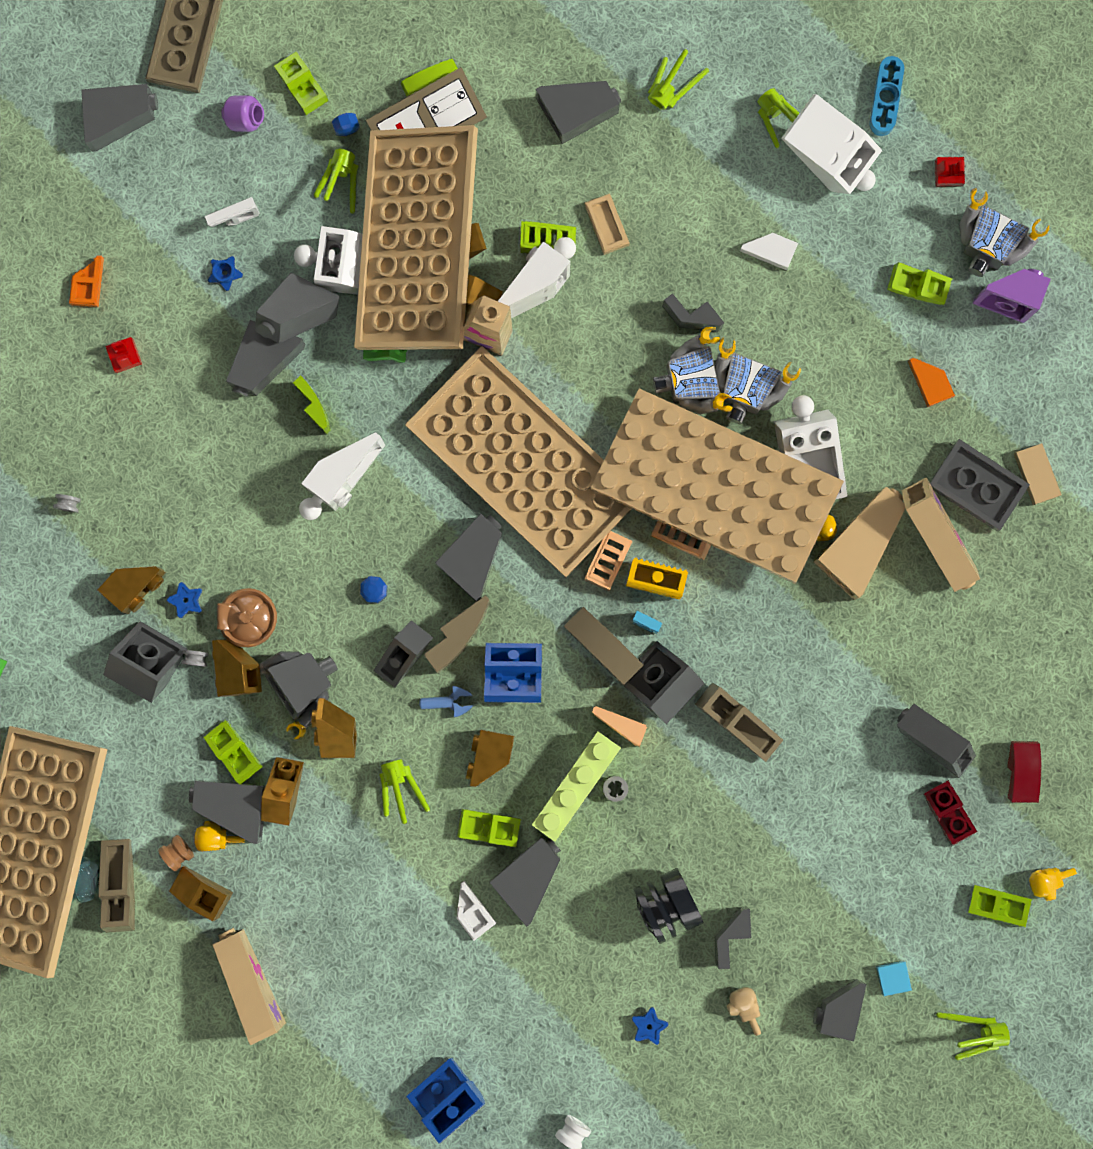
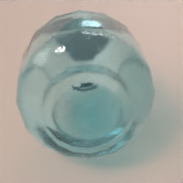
(87, 881)

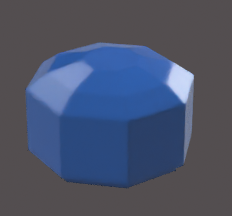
(345, 124)
(373, 589)

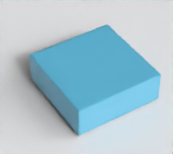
(646, 622)
(893, 978)

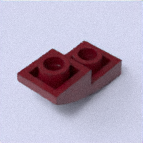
(1025, 770)
(949, 813)

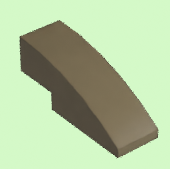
(459, 634)
(603, 645)
(739, 721)
(117, 886)

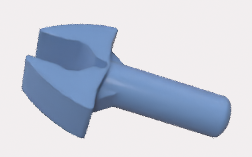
(447, 702)

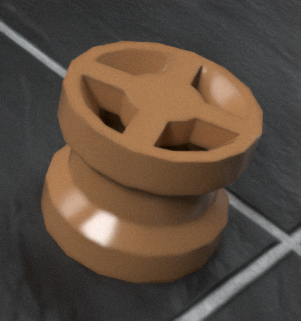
(176, 853)

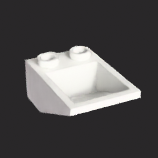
(833, 147)
(343, 265)
(540, 277)
(813, 447)
(338, 474)

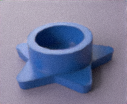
(224, 265)
(193, 599)
(657, 1026)

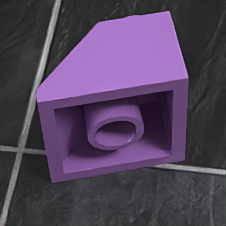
(1015, 295)

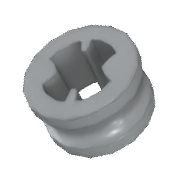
(66, 503)
(194, 658)
(624, 787)

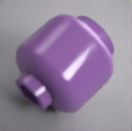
(242, 113)

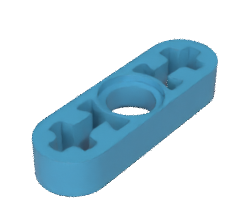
(893, 86)

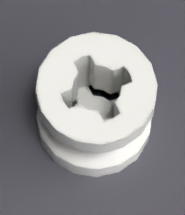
(573, 1133)

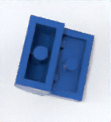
(513, 672)
(446, 1100)

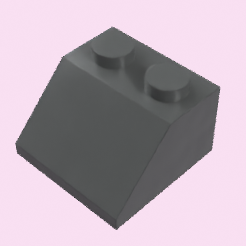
(144, 661)
(663, 682)

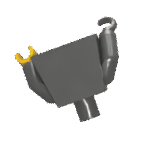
(298, 683)

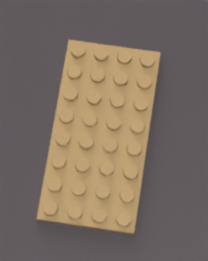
(416, 238)
(519, 460)
(717, 485)
(44, 826)

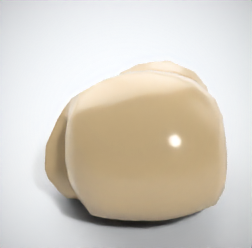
(745, 1004)

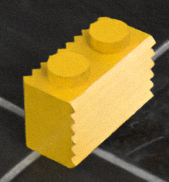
(657, 578)

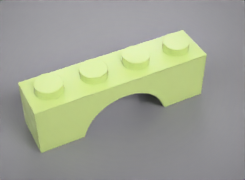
(576, 786)

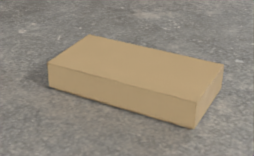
(606, 224)
(1038, 473)

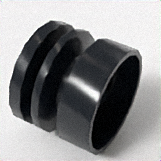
(668, 906)

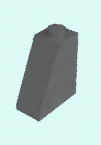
(577, 106)
(115, 112)
(295, 309)
(260, 361)
(472, 556)
(936, 739)
(230, 806)
(527, 878)

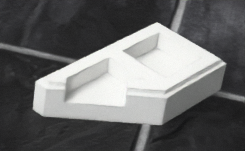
(234, 214)
(771, 249)
(472, 913)

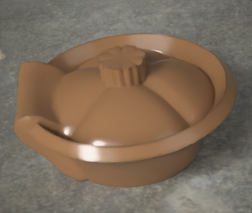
(246, 617)

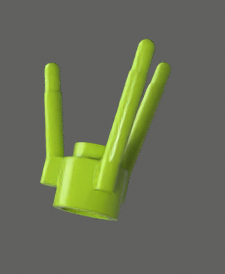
(662, 94)
(775, 104)
(341, 166)
(393, 775)
(992, 1036)

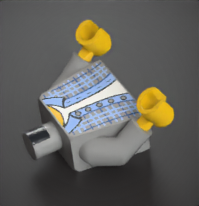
(993, 237)
(693, 376)
(749, 383)

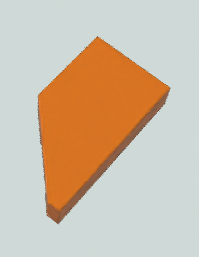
(87, 284)
(931, 382)

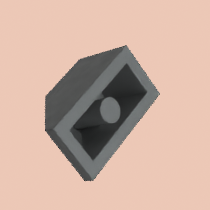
(403, 653)
(841, 1011)

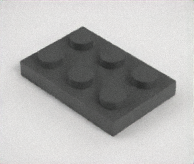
(978, 485)

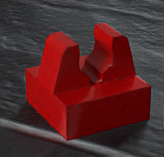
(949, 171)
(123, 355)

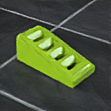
(537, 227)

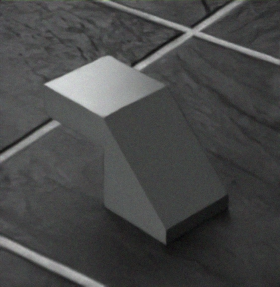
(702, 317)
(736, 928)

